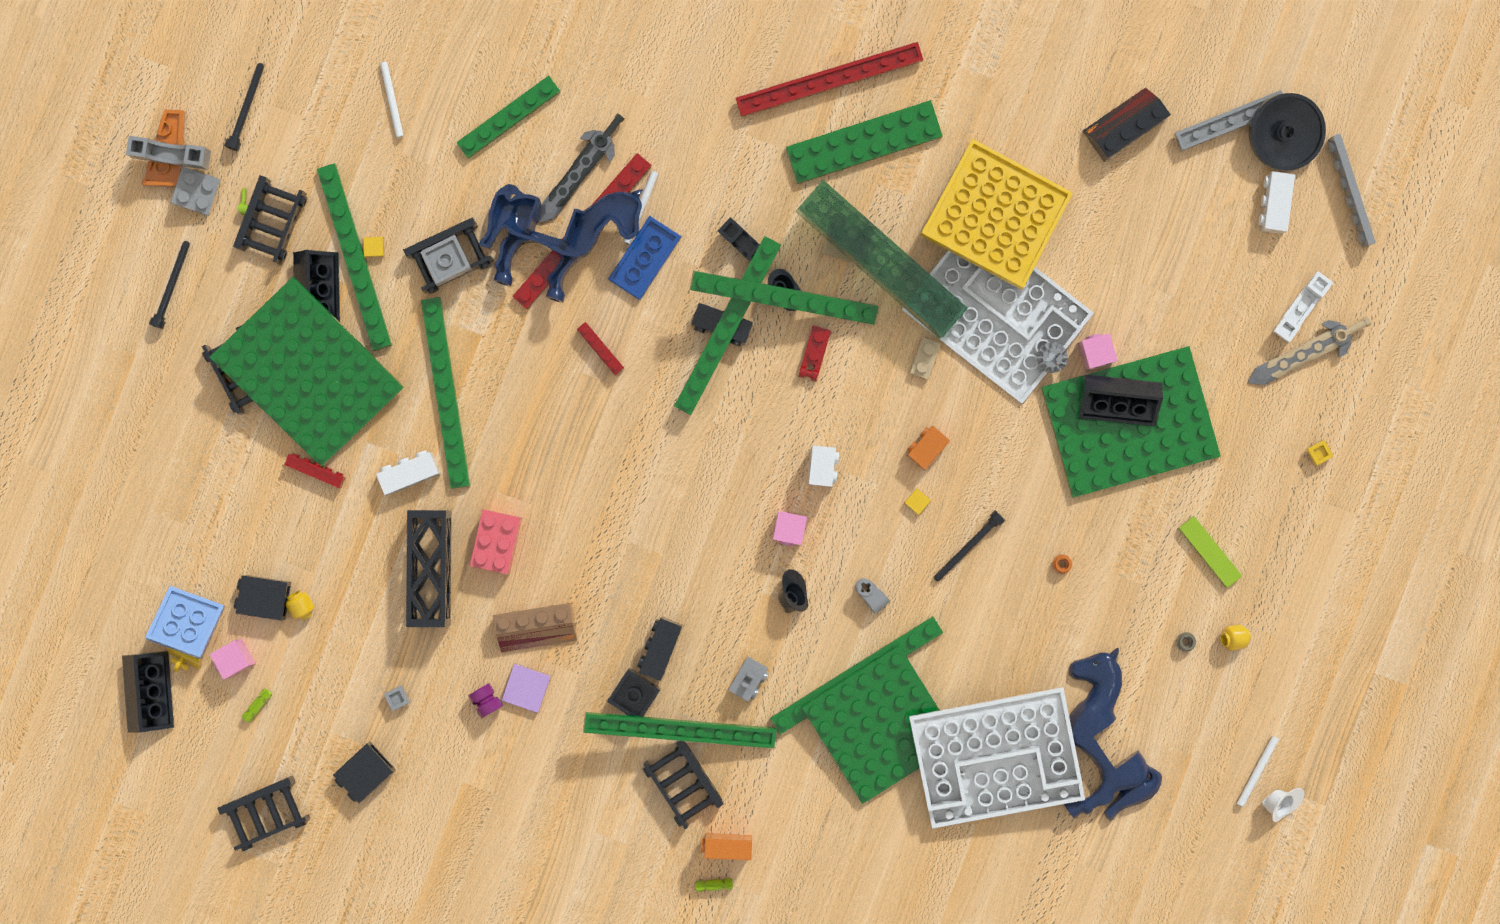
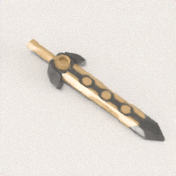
(1310, 350)

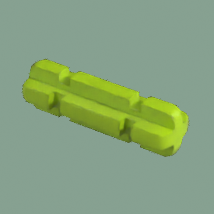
(256, 705)
(714, 885)

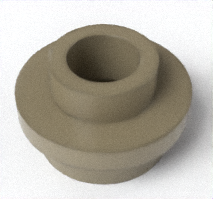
(1192, 641)

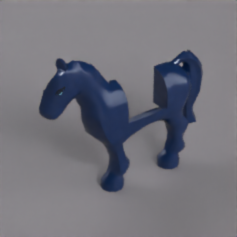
(521, 216)
(1091, 718)

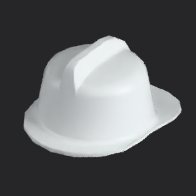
(1282, 803)

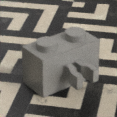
(748, 678)

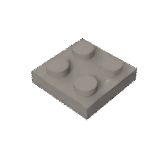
(195, 191)
(446, 260)

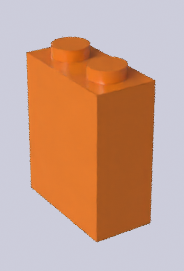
(727, 846)

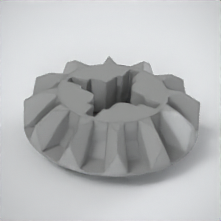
(1055, 348)

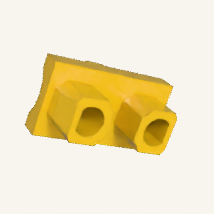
(195, 662)

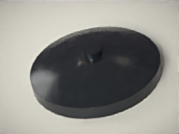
(1287, 131)

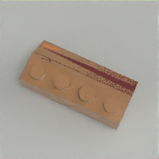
(535, 627)

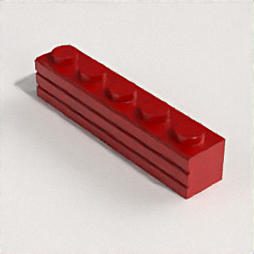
(600, 348)
(315, 470)

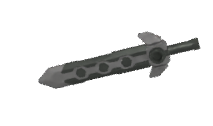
(580, 169)

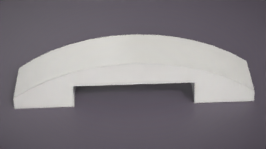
(1302, 306)

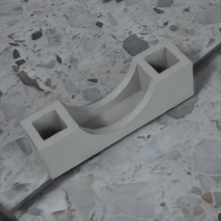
(172, 154)

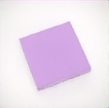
(526, 688)

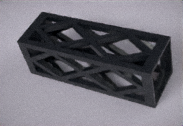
(414, 583)

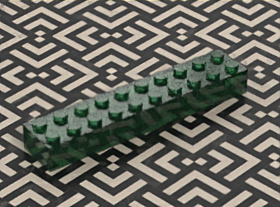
(881, 259)

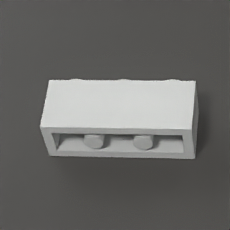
(1276, 202)
(408, 472)

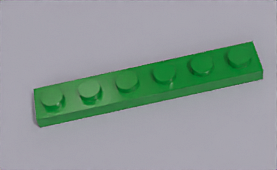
(508, 117)

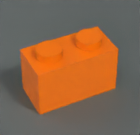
(927, 447)

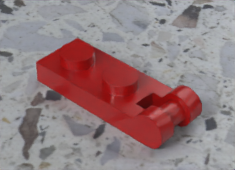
(814, 352)

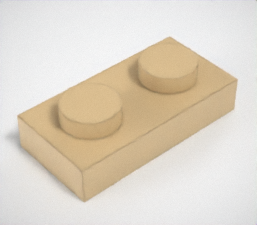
(925, 358)

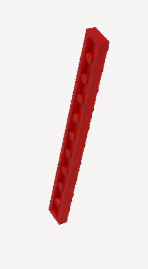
(829, 79)
(537, 281)

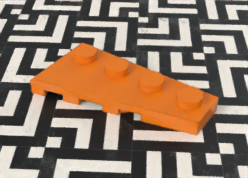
(170, 132)

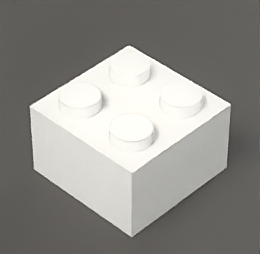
(822, 466)

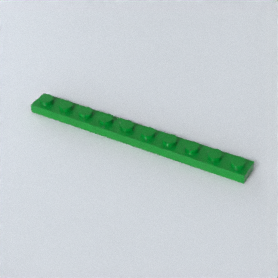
(354, 257)
(783, 297)
(725, 329)
(445, 392)
(908, 642)
(679, 730)

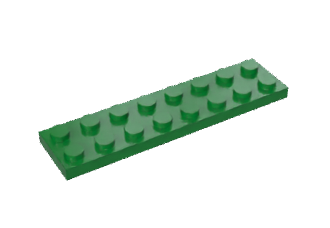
(864, 142)

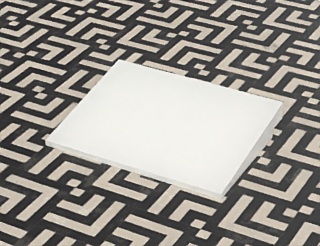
(1007, 324)
(997, 757)

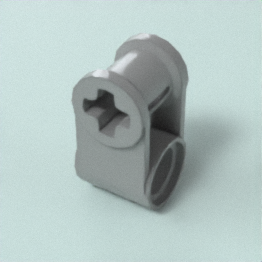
(873, 597)

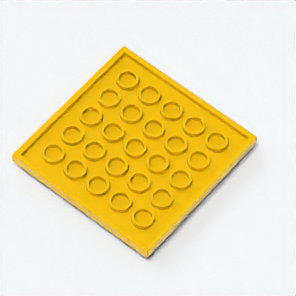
(996, 214)

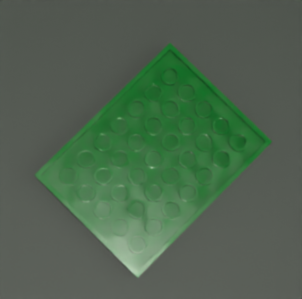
(306, 371)
(1115, 453)

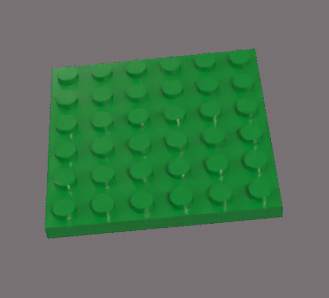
(869, 722)

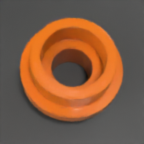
(1068, 564)

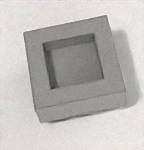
(397, 698)

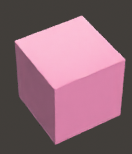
(1097, 351)
(789, 528)
(232, 659)

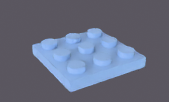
(185, 622)

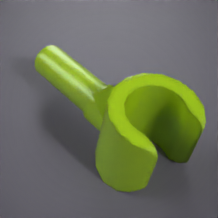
(242, 207)

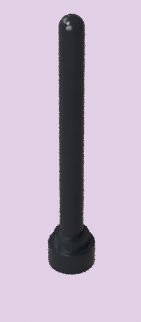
(234, 142)
(158, 318)
(994, 520)

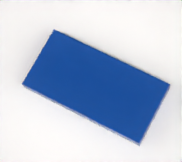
(644, 258)

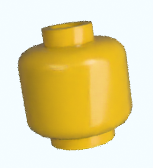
(300, 605)
(1235, 637)

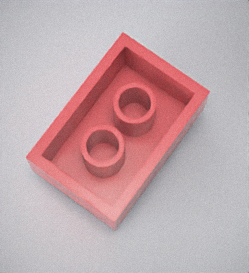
(496, 541)

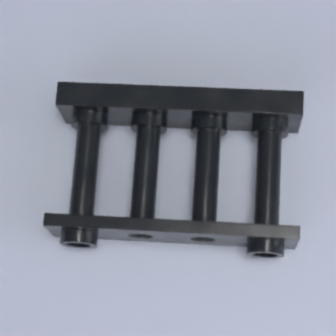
(251, 223)
(467, 228)
(235, 404)
(702, 782)
(249, 801)

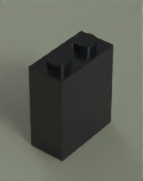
(262, 597)
(363, 772)

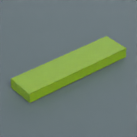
(1210, 551)

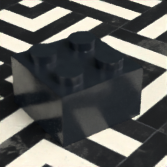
(633, 694)

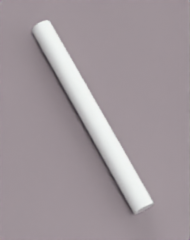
(391, 99)
(645, 195)
(1257, 771)

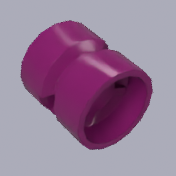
(485, 700)

